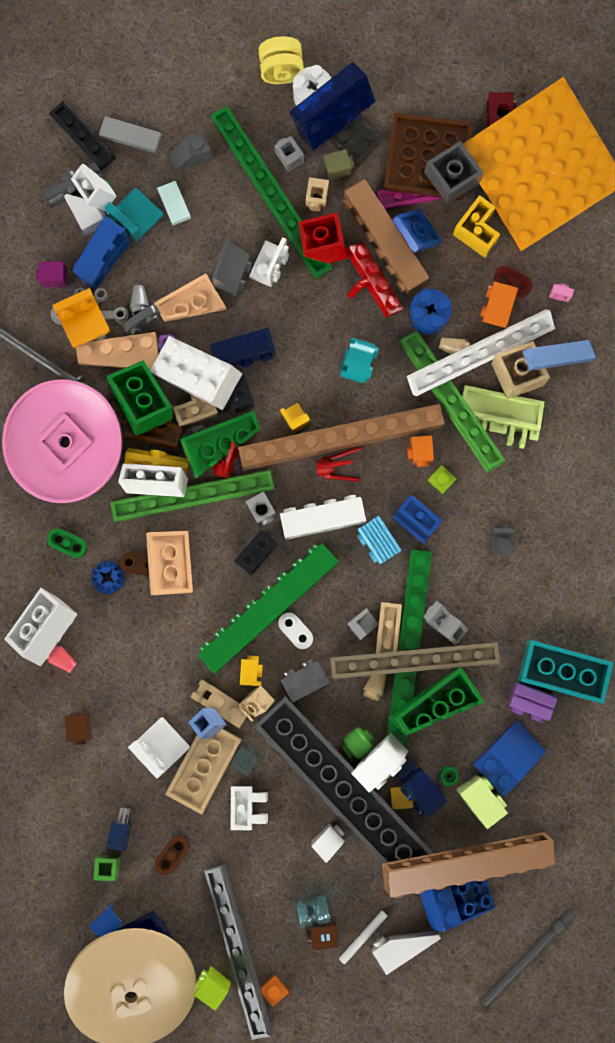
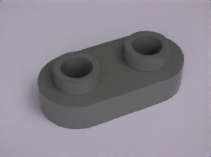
(146, 316)

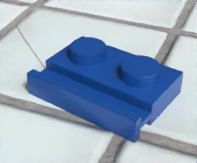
(417, 519)

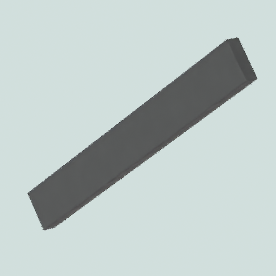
(238, 952)

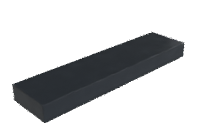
(82, 135)

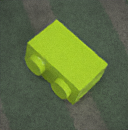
(212, 987)

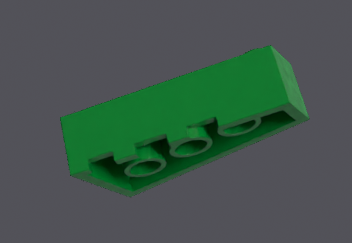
(437, 702)

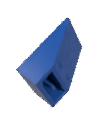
(456, 904)

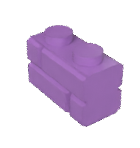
(531, 701)

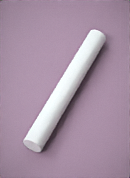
(360, 940)

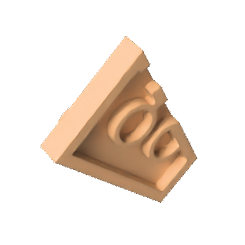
(190, 300)

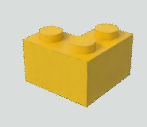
(474, 229)

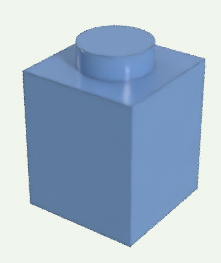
(207, 723)

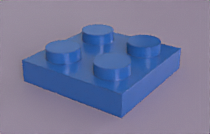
(417, 230)

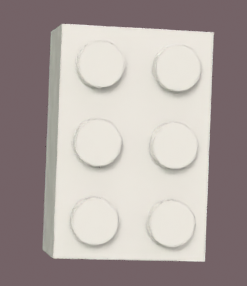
(40, 627)

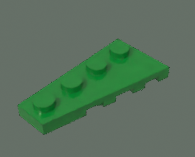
(212, 444)

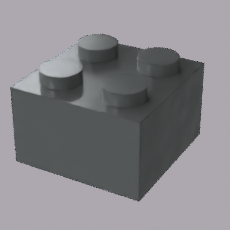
(453, 172)

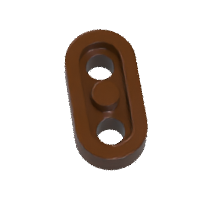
(138, 566)
(172, 854)

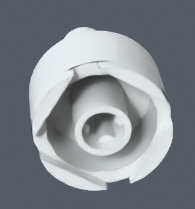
(308, 82)

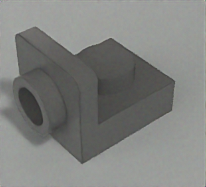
(501, 540)

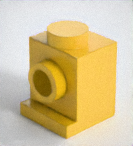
(250, 671)

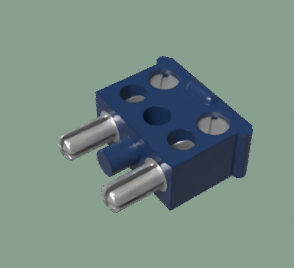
(120, 831)

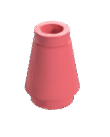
(61, 659)

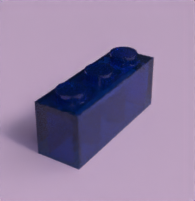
(245, 348)

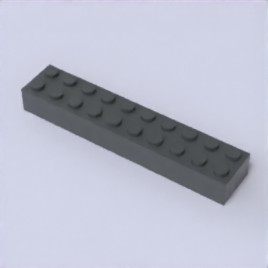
(332, 779)

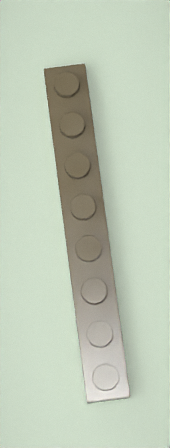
(414, 660)

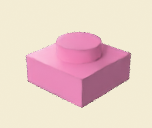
(561, 292)

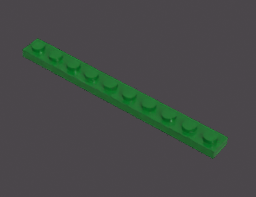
(265, 185)
(410, 631)

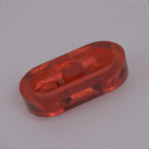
(514, 279)

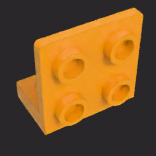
(81, 318)

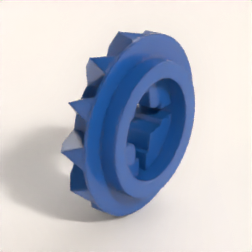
(117, 575)

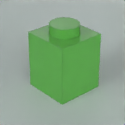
(107, 867)

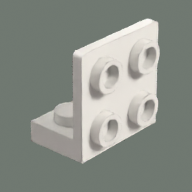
(269, 262)
(159, 747)

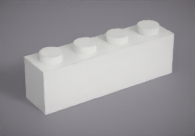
(322, 518)

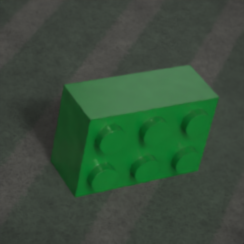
(139, 398)

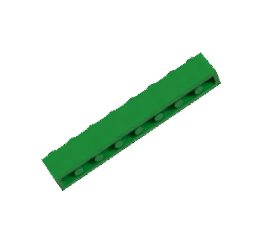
(267, 608)

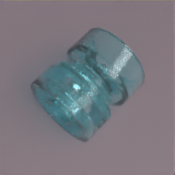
(320, 909)

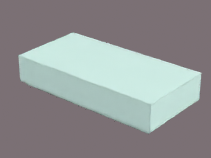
(174, 203)

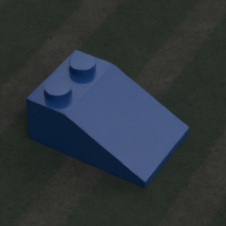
(509, 758)

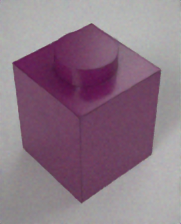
(52, 274)

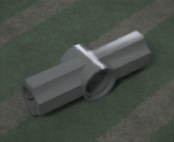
(56, 192)

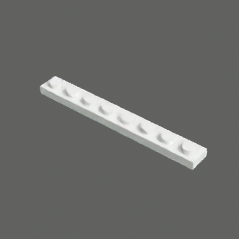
(480, 352)

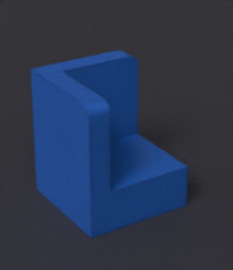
(106, 922)

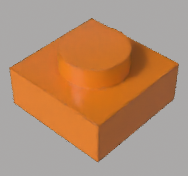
(274, 990)

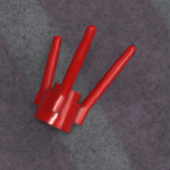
(326, 466)
(224, 467)

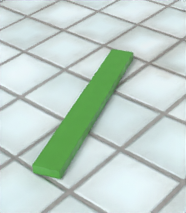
(455, 406)
(194, 496)

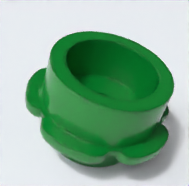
(442, 776)

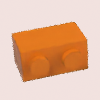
(499, 305)

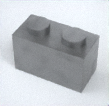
(304, 681)

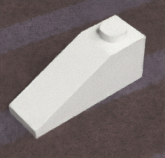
(398, 949)

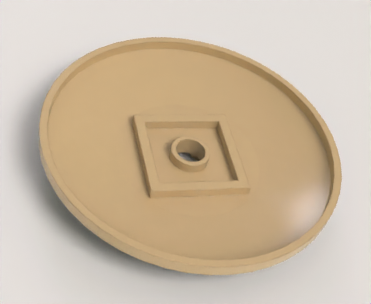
(126, 963)

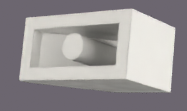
(93, 188)
(86, 215)
(328, 841)

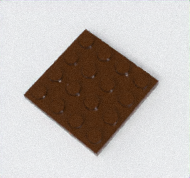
(415, 143)

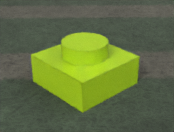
(442, 479)

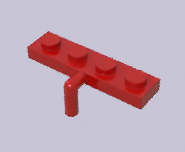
(373, 280)

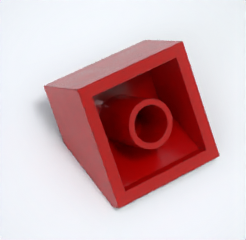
(323, 238)

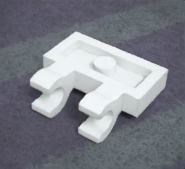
(242, 808)

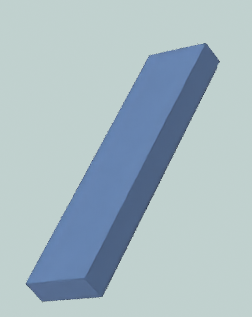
(559, 355)

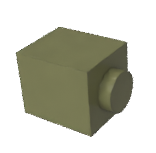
(338, 164)

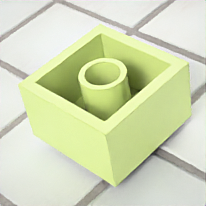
(482, 802)

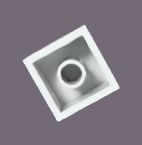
(380, 763)

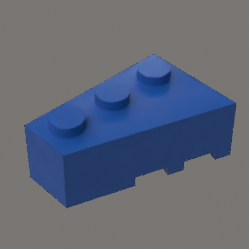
(101, 253)

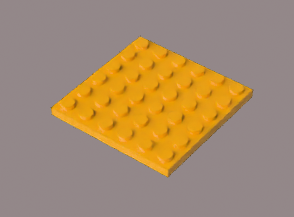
(542, 164)

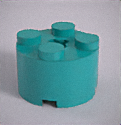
(358, 360)

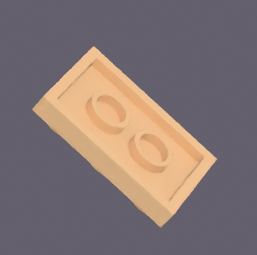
(169, 562)

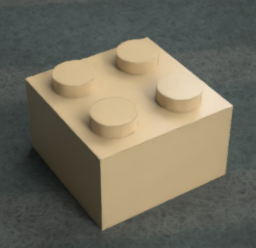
(515, 374)

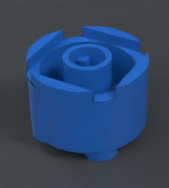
(430, 300)

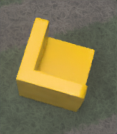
(295, 417)

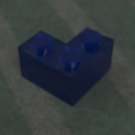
(423, 792)

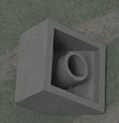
(231, 269)

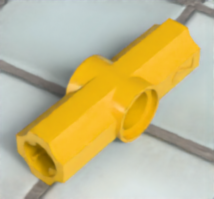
(154, 458)

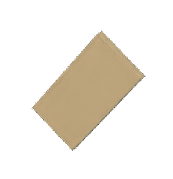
(203, 770)

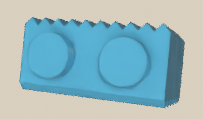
(378, 540)

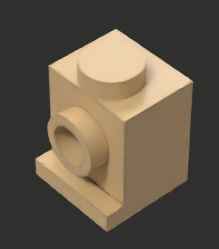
(320, 188)
(255, 703)

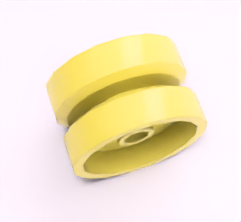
(280, 59)

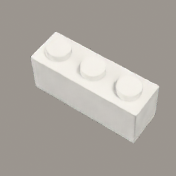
(153, 480)

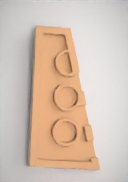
(120, 351)

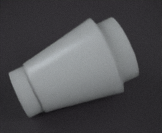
(138, 299)

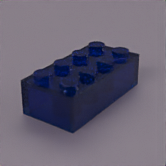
(332, 106)

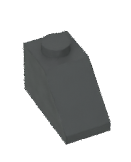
(190, 152)

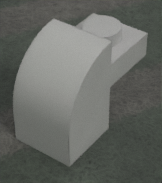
(445, 623)

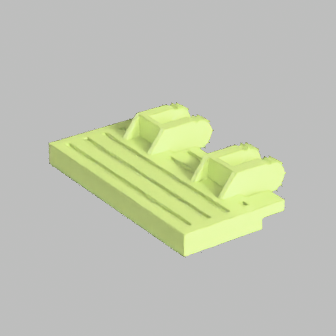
(517, 413)

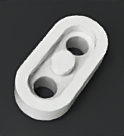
(295, 630)

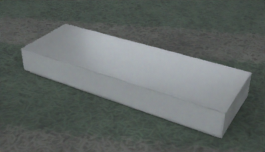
(130, 134)

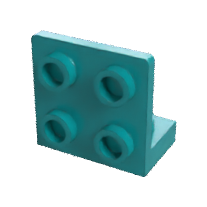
(134, 214)

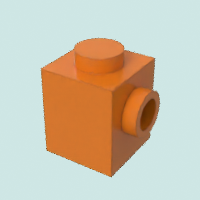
(421, 451)

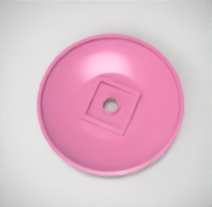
(35, 434)

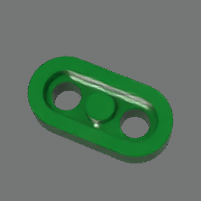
(67, 544)

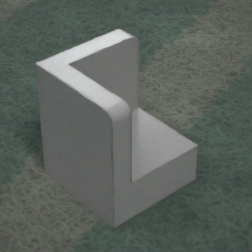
(363, 624)

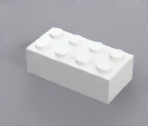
(196, 372)

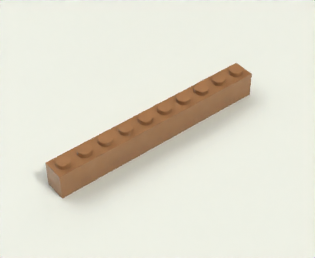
(341, 437)

